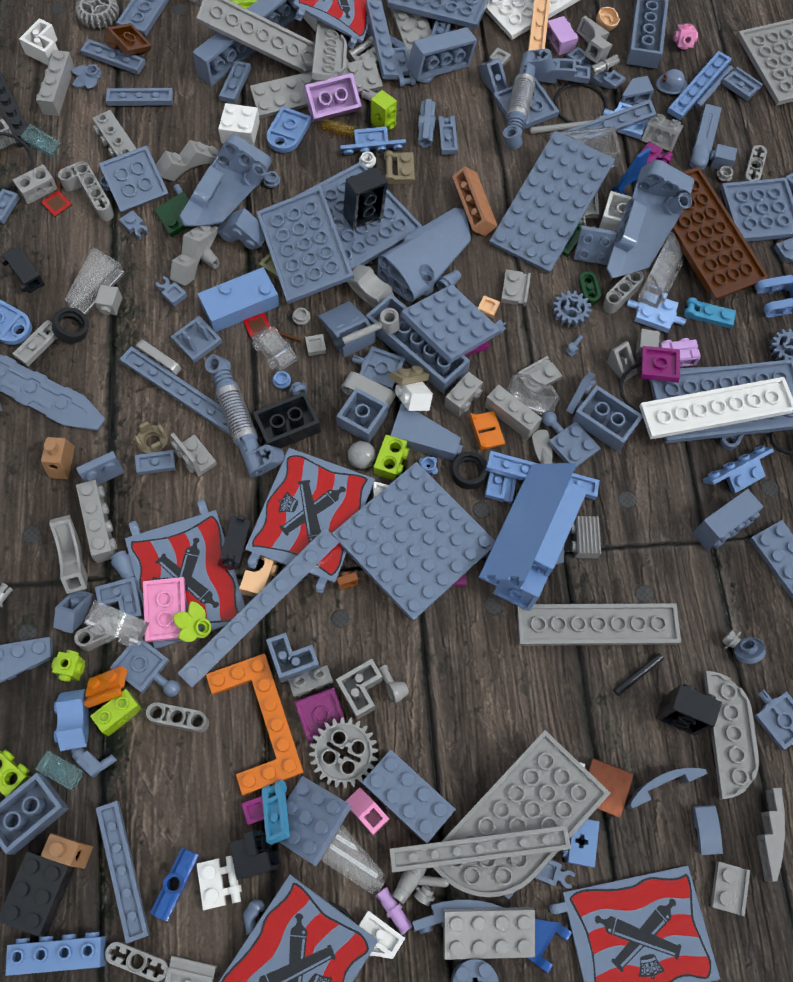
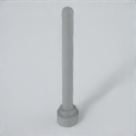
(558, 127)

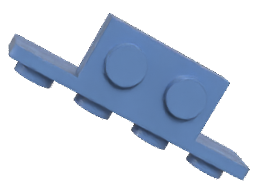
(372, 139)
(742, 471)

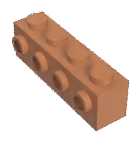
(474, 201)

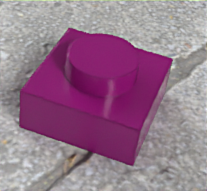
(253, 810)

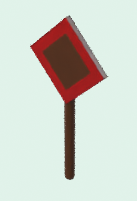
(57, 201)
(259, 322)

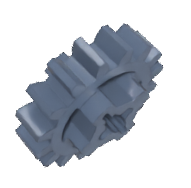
(571, 309)
(784, 350)

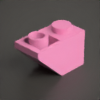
(367, 811)

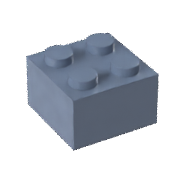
(362, 415)

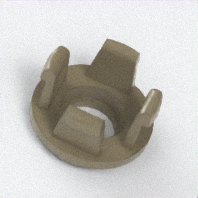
(148, 430)

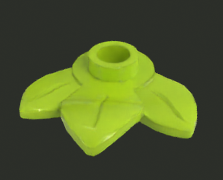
(189, 622)

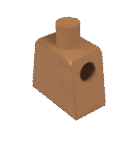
(57, 453)
(65, 850)

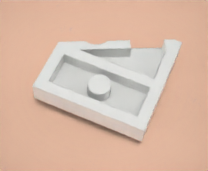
(388, 938)

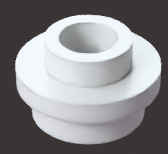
(368, 159)

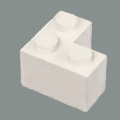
(39, 41)

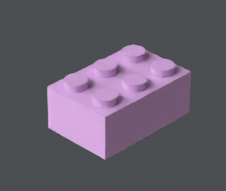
(332, 97)

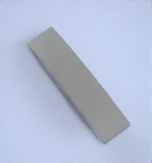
(772, 843)

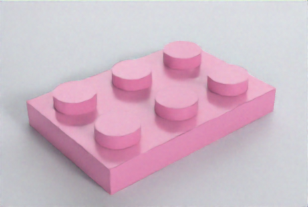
(161, 602)

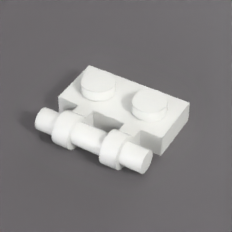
(212, 884)

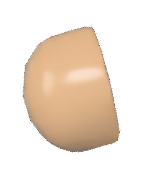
(607, 18)

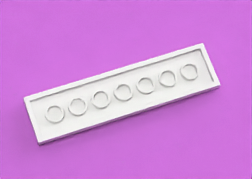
(717, 407)

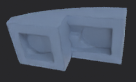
(708, 830)

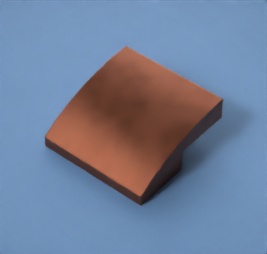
(615, 781)

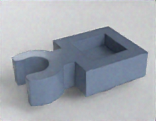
(133, 223)
(172, 293)
(552, 873)

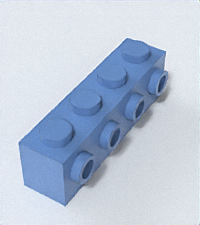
(56, 955)

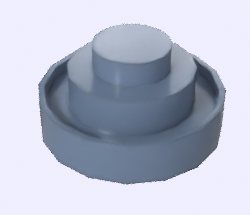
(750, 650)

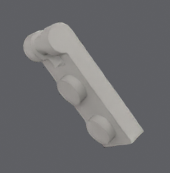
(35, 344)

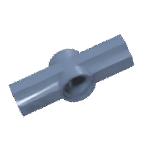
(426, 123)

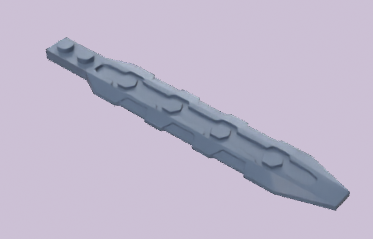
(48, 397)

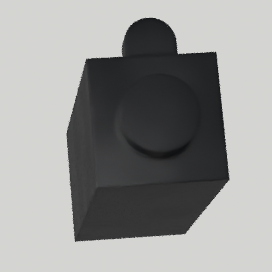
(23, 269)
(234, 542)

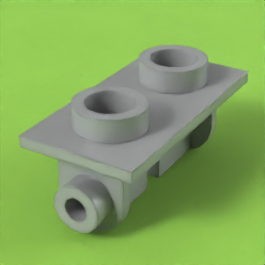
(306, 682)

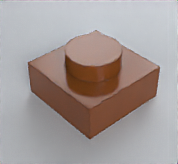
(347, 580)

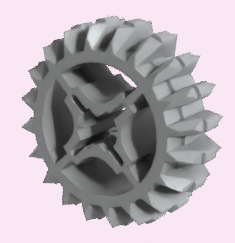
(97, 13)

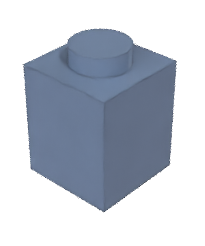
(722, 156)

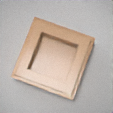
(488, 306)

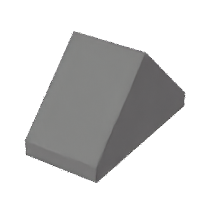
(621, 359)

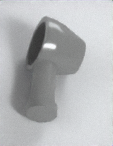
(395, 690)

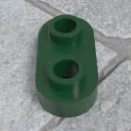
(590, 289)

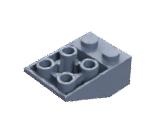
(344, 321)

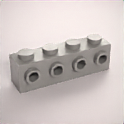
(55, 83)
(112, 134)
(96, 520)

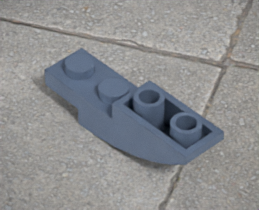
(566, 70)
(425, 923)

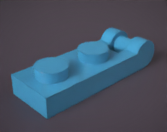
(709, 313)
(275, 812)

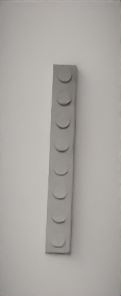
(480, 849)

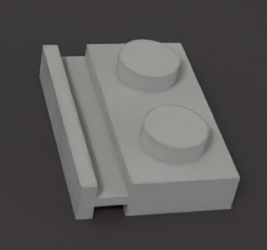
(515, 287)
(543, 371)
(730, 888)
(189, 971)

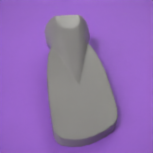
(541, 448)

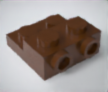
(127, 39)

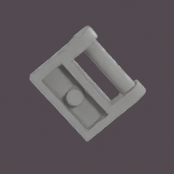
(352, 53)

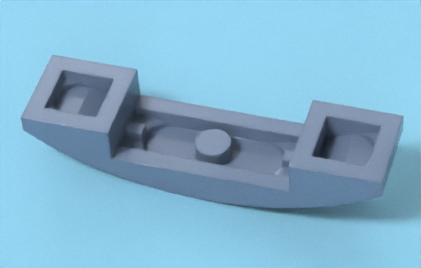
(603, 79)
(642, 795)

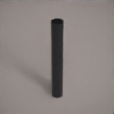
(638, 674)

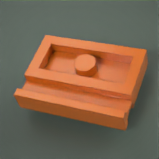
(105, 686)

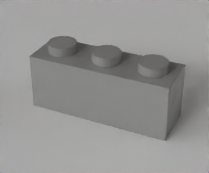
(513, 412)

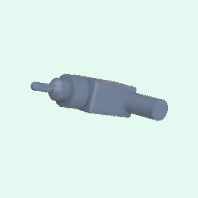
(90, 762)

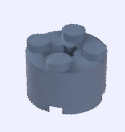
(471, 968)

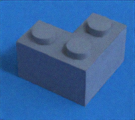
(242, 226)
(289, 663)

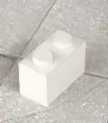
(414, 396)

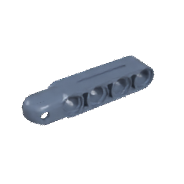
(705, 136)

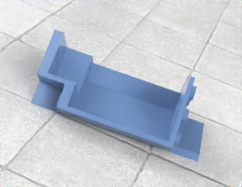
(533, 533)

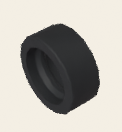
(70, 313)
(466, 457)

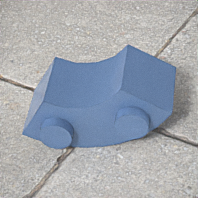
(72, 720)

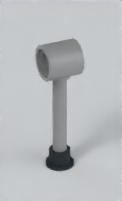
(388, 327)

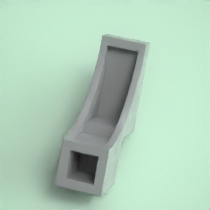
(596, 39)
(193, 154)
(194, 243)
(70, 554)

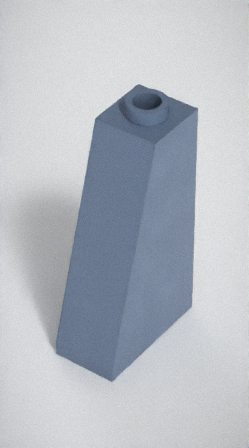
(426, 435)

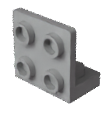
(662, 132)
(194, 454)

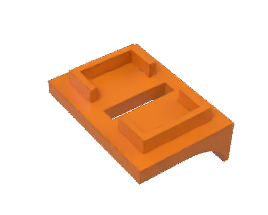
(484, 422)

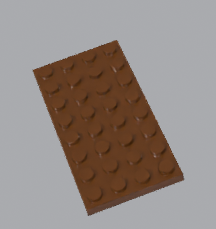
(715, 243)

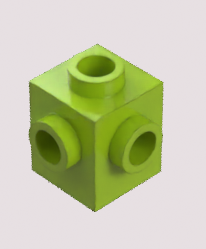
(68, 666)

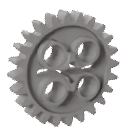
(334, 769)

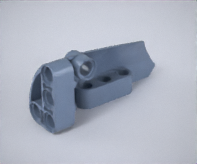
(226, 183)
(649, 217)
(425, 255)

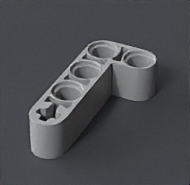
(81, 175)

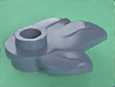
(86, 76)

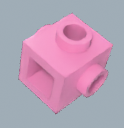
(685, 36)

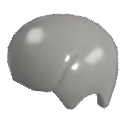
(361, 455)

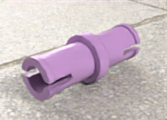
(394, 911)

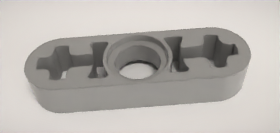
(757, 172)
(158, 357)
(128, 966)

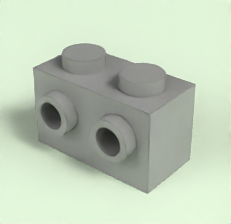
(463, 394)

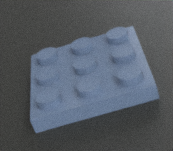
(541, 105)
(133, 179)
(313, 819)

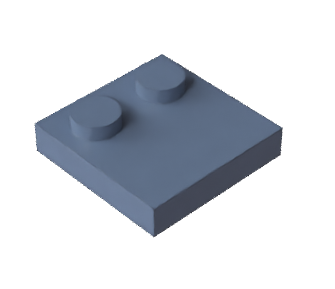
(101, 469)

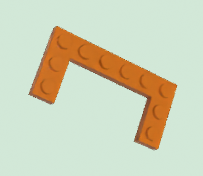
(287, 759)

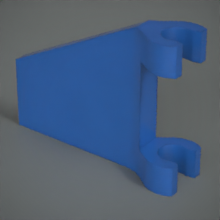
(633, 171)
(543, 935)

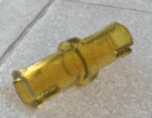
(338, 126)

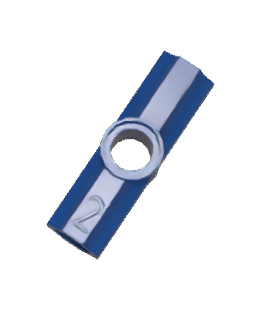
(167, 897)

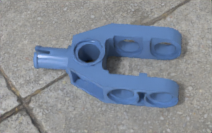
(771, 285)

